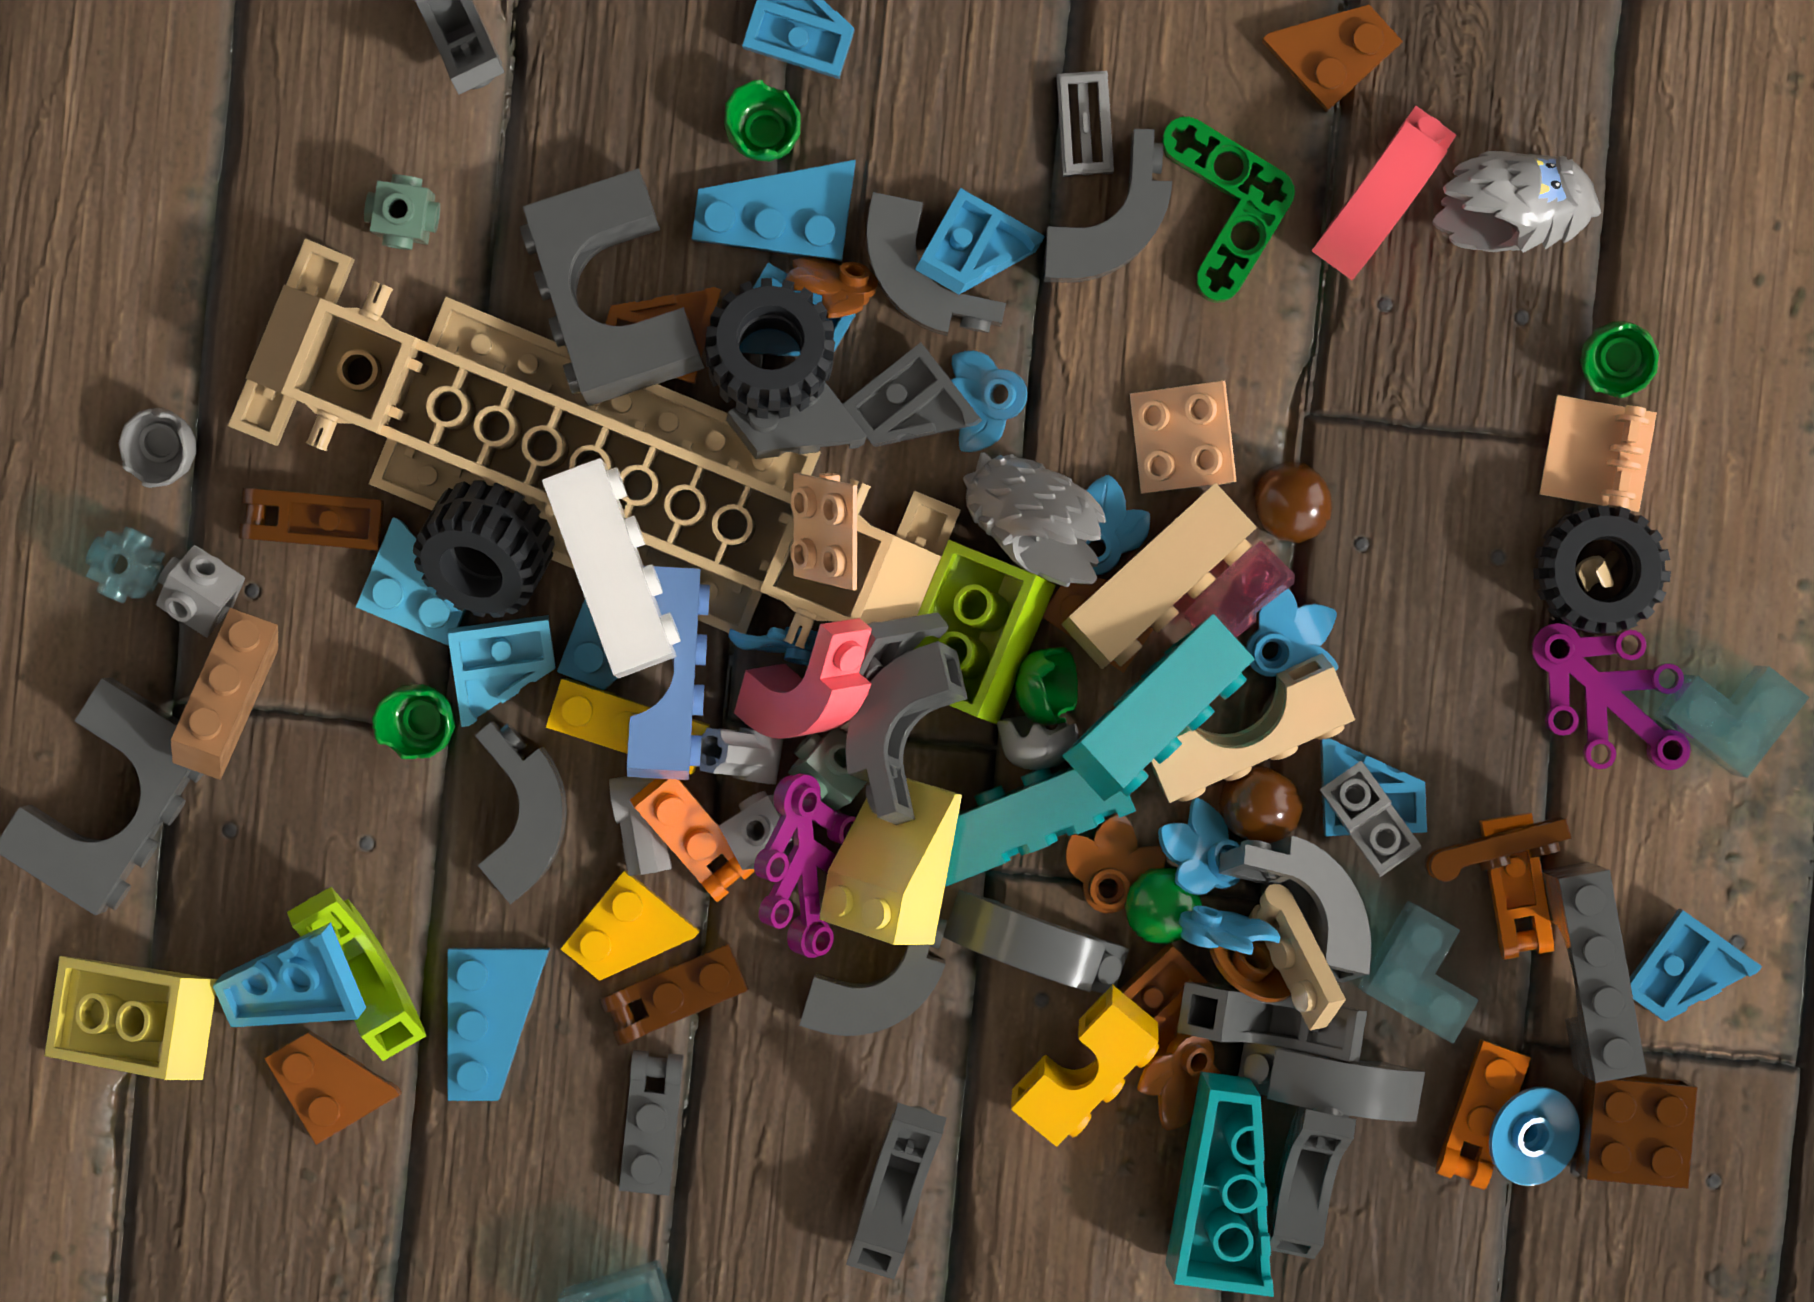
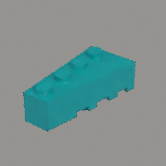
(1158, 707)
(1027, 819)
(1222, 1196)

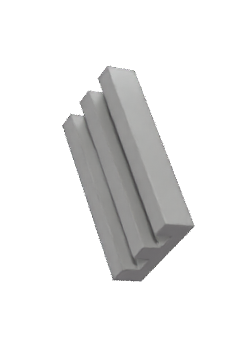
(1087, 166)

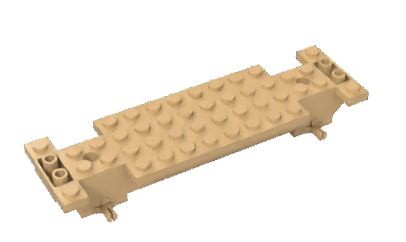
(500, 411)

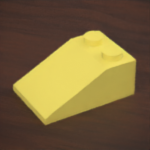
(891, 875)
(131, 1018)

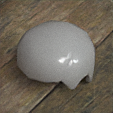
(157, 447)
(1032, 744)

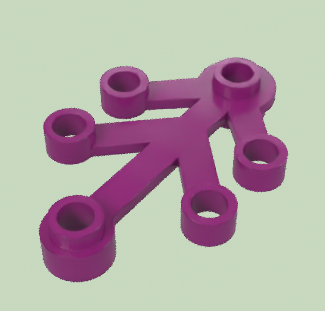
(1604, 692)
(799, 804)

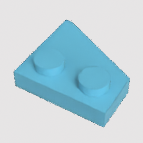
(400, 595)
(497, 661)

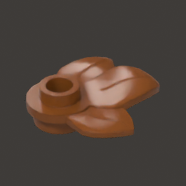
(842, 287)
(1110, 855)
(1176, 1078)

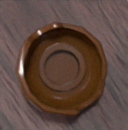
(1293, 502)
(1261, 805)

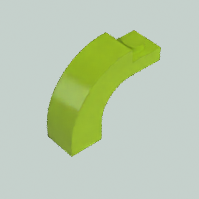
(389, 1017)

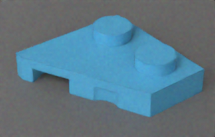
(800, 34)
(975, 244)
(1403, 790)
(1687, 967)

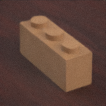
(224, 694)

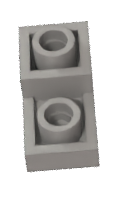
(1370, 818)

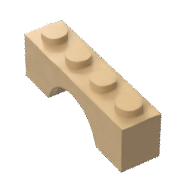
(1304, 707)

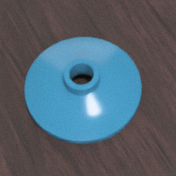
(1545, 1147)

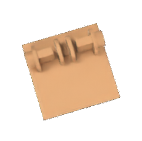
(1183, 437)
(1598, 453)
(825, 529)

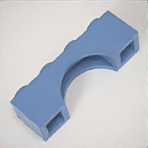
(661, 736)

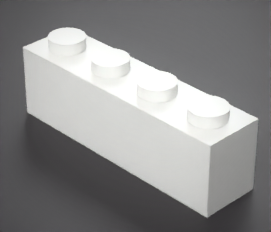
(610, 568)

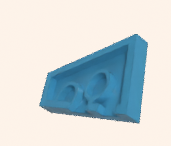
(780, 213)

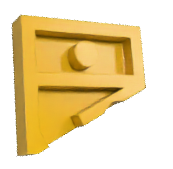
(626, 929)

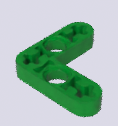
(1249, 208)

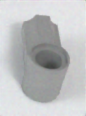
(741, 754)
(642, 846)

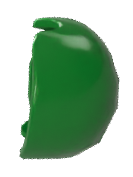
(761, 121)
(1619, 359)
(1047, 685)
(414, 721)
(1156, 905)

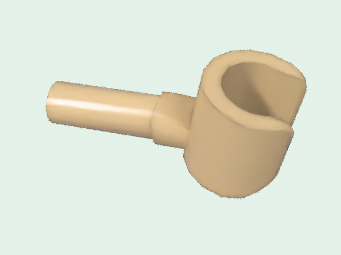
(1596, 570)

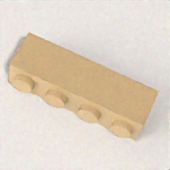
(1159, 576)

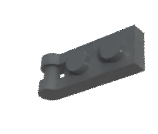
(651, 1125)

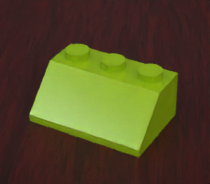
(990, 622)

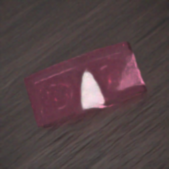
(1242, 590)

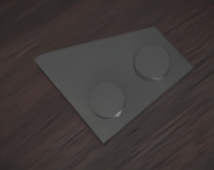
(803, 432)

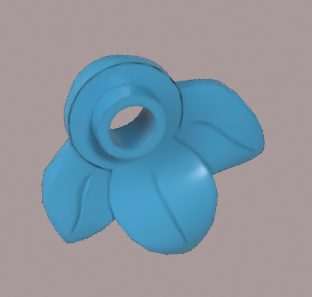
(977, 380)
(1123, 528)
(1295, 630)
(774, 643)
(1198, 849)
(1225, 929)

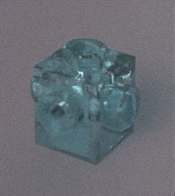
(142, 569)

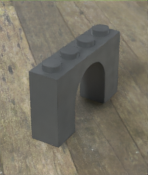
(566, 236)
(97, 869)
(1606, 1030)

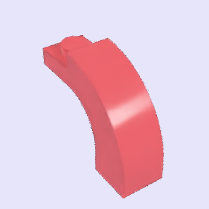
(1384, 193)
(829, 695)

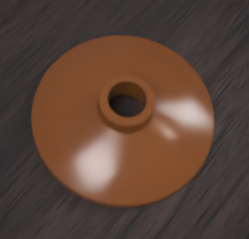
(1252, 973)

